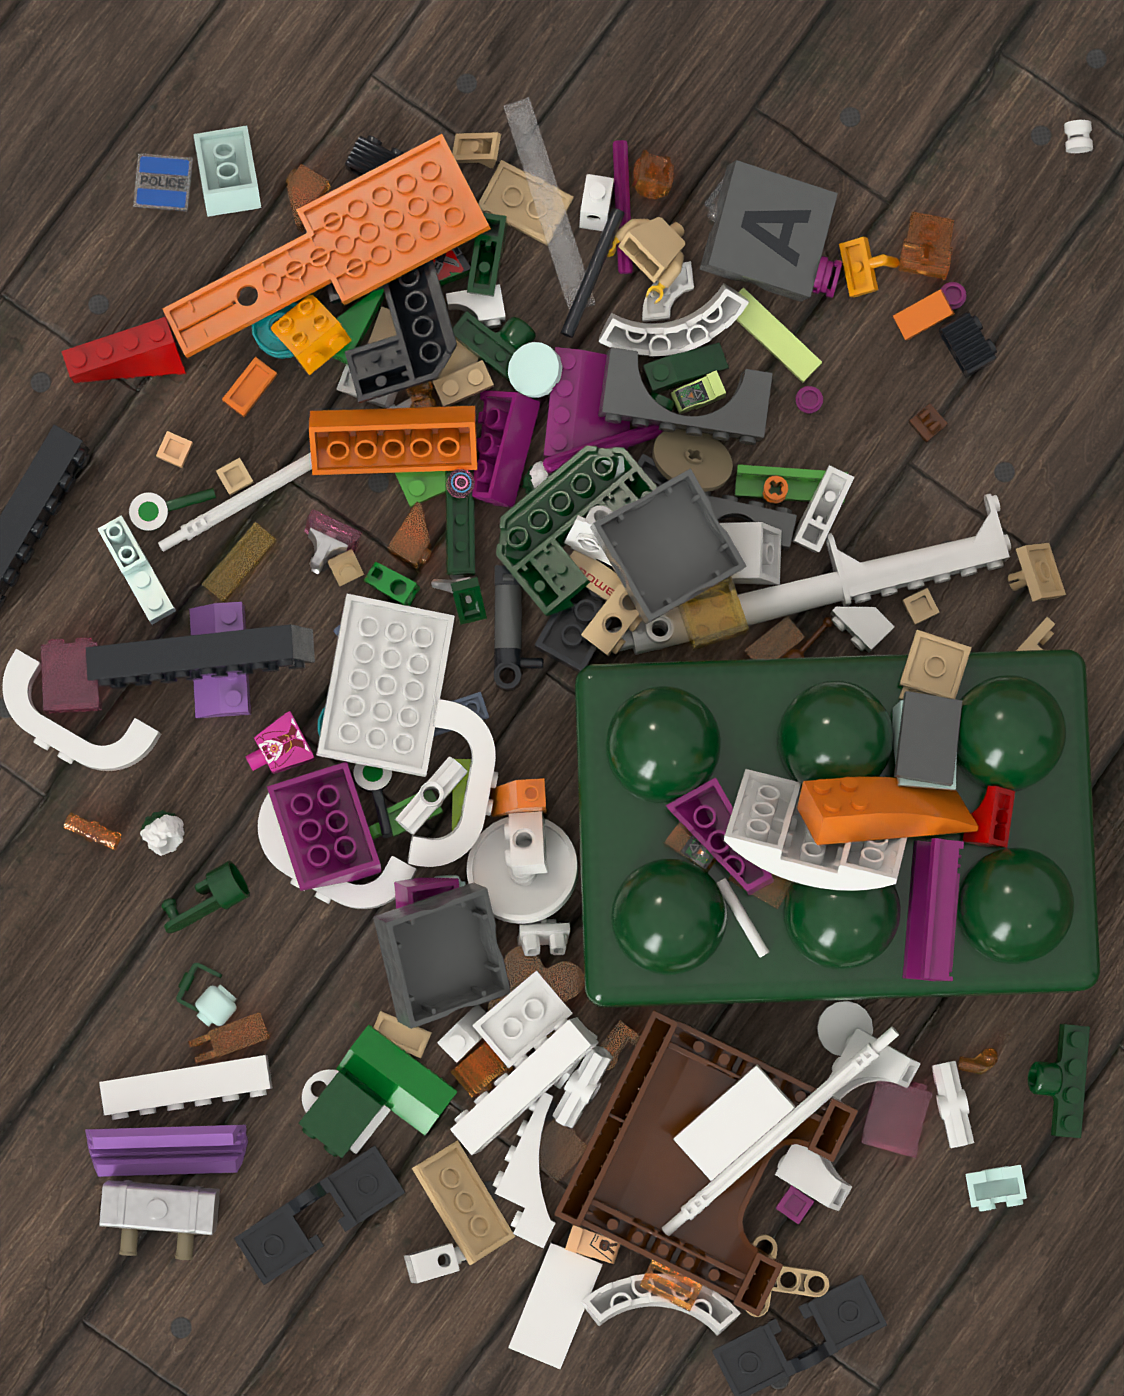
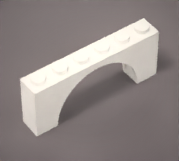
(815, 1173)

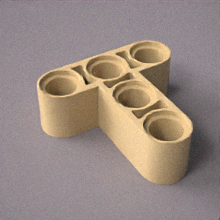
(801, 1274)

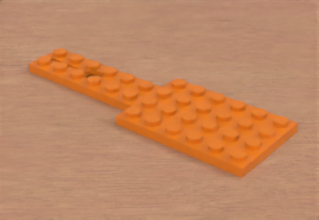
(353, 239)

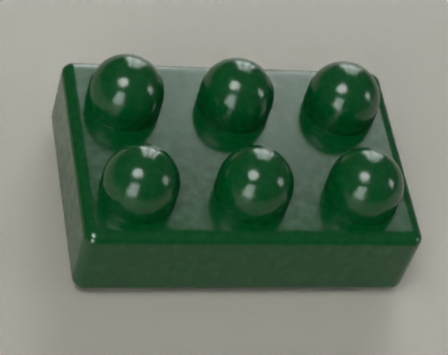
(661, 923)

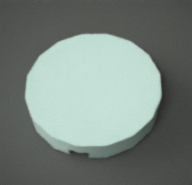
(534, 369)

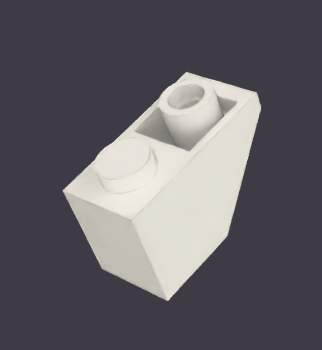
(864, 624)

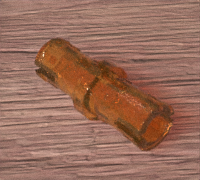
(92, 831)

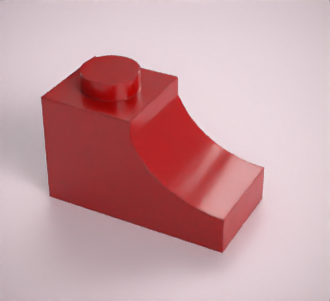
(992, 819)

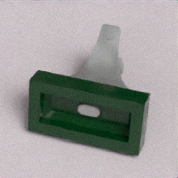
(466, 597)

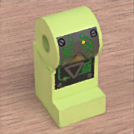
(699, 393)

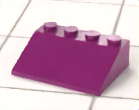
(576, 403)
(324, 828)

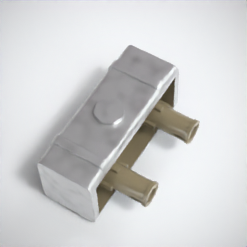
(159, 1208)

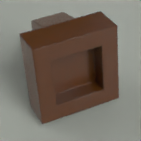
(928, 422)

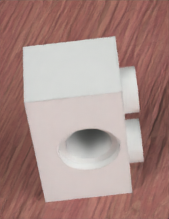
(532, 858)

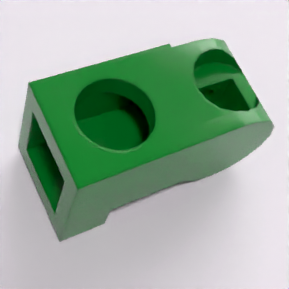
(392, 584)

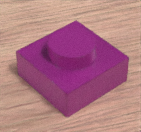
(794, 1204)

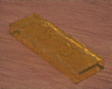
(239, 562)

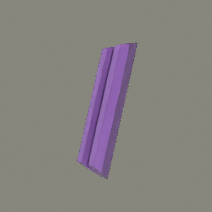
(167, 1150)

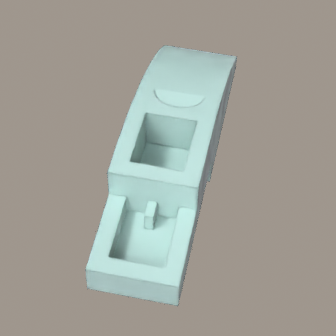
(136, 570)

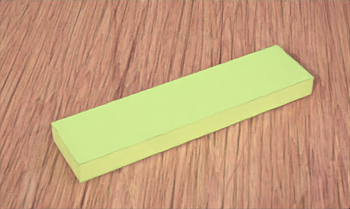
(777, 339)

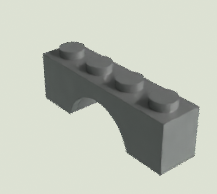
(755, 512)

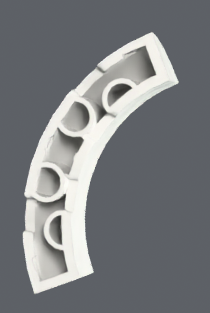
(676, 335)
(627, 1295)

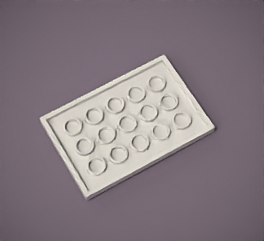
(385, 685)

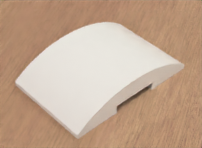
(774, 837)

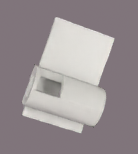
(582, 538)

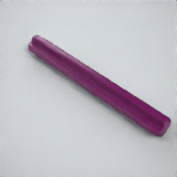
(622, 197)
(622, 440)

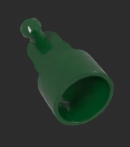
(227, 889)

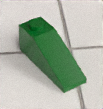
(358, 321)

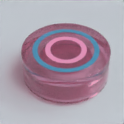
(460, 483)

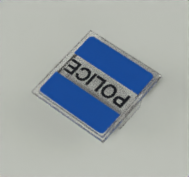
(162, 182)

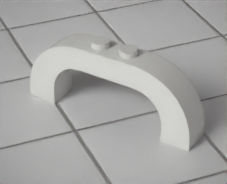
(17, 690)
(476, 803)
(354, 896)

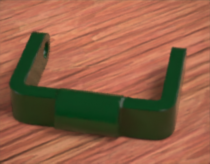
(187, 981)

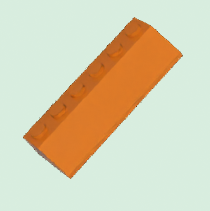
(393, 440)

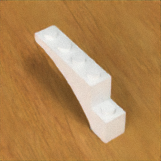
(522, 1178)

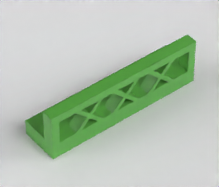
(801, 482)

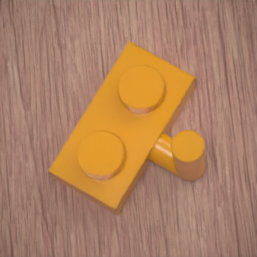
(860, 266)

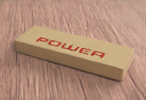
(602, 579)

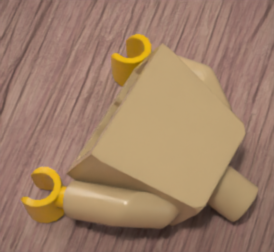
(654, 249)

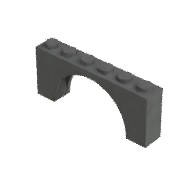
(628, 400)

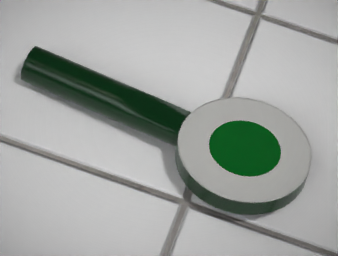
(150, 511)

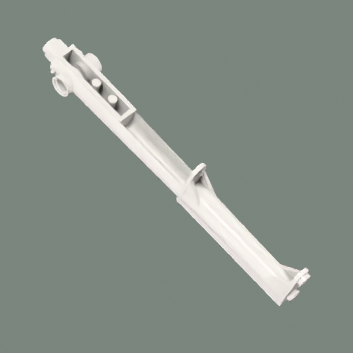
(850, 581)

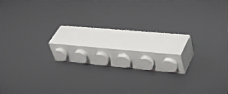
(186, 1085)
(524, 1085)

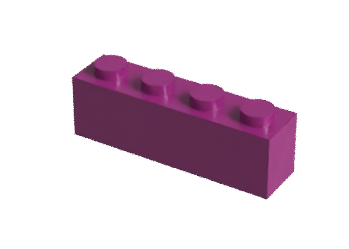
(503, 445)
(707, 816)

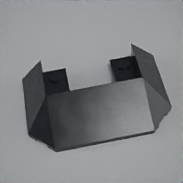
(421, 343)

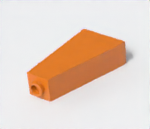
(519, 797)

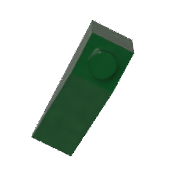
(487, 256)
(684, 368)

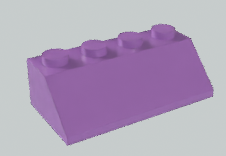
(226, 694)

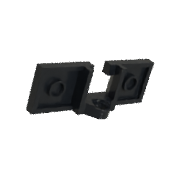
(358, 1190)
(843, 1317)

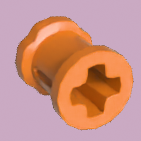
(775, 481)

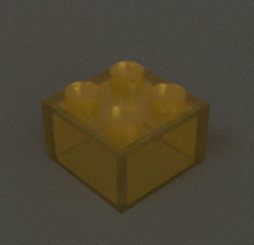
(714, 615)

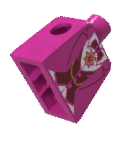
(281, 746)

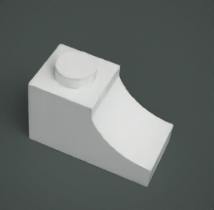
(484, 308)

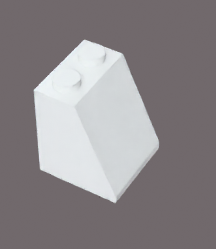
(760, 550)

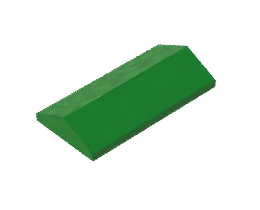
(398, 1078)

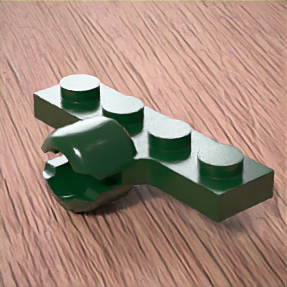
(493, 347)
(1064, 1080)

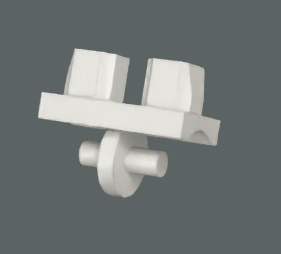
(543, 933)

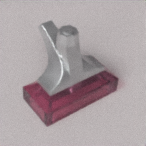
(329, 538)

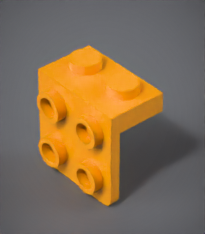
(311, 333)

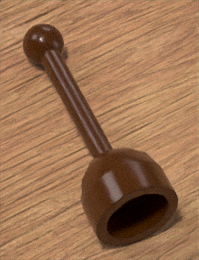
(795, 653)

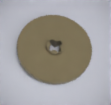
(705, 456)

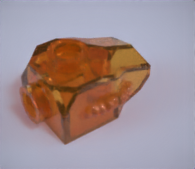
(653, 175)

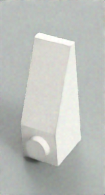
(822, 509)

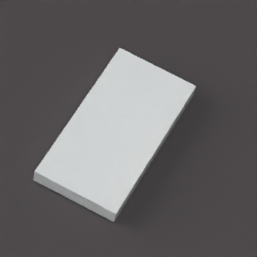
(734, 1122)
(555, 1305)

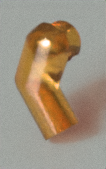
(980, 1064)

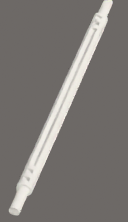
(245, 498)
(780, 1131)

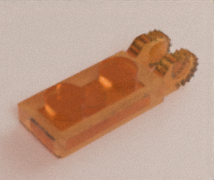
(232, 1037)

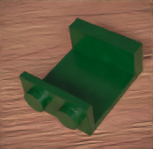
(341, 1113)

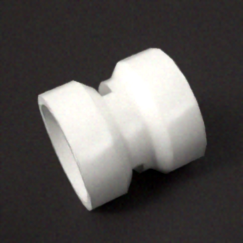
(1078, 136)

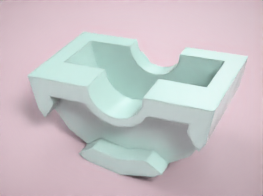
(996, 1186)

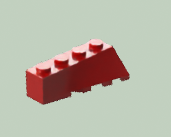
(126, 354)

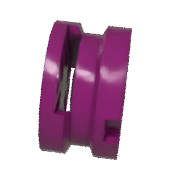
(824, 276)

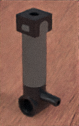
(509, 630)

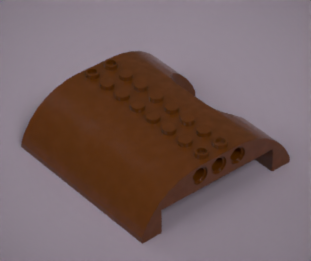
(640, 1177)

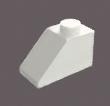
(462, 1035)

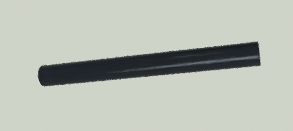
(592, 273)

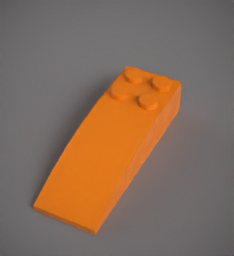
(878, 810)

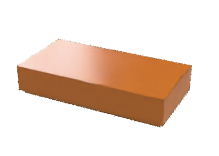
(923, 314)
(249, 387)

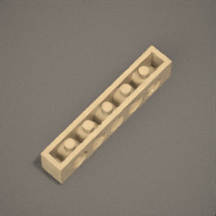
(596, 630)

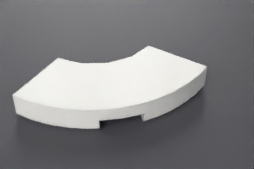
(661, 310)

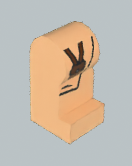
(592, 1244)

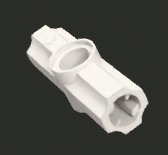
(443, 782)
(582, 1086)
(952, 1104)

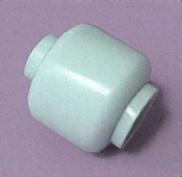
(215, 1005)

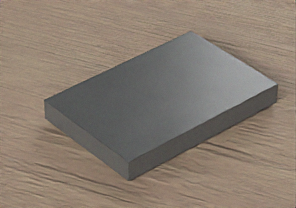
(928, 738)

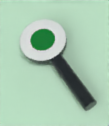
(375, 780)

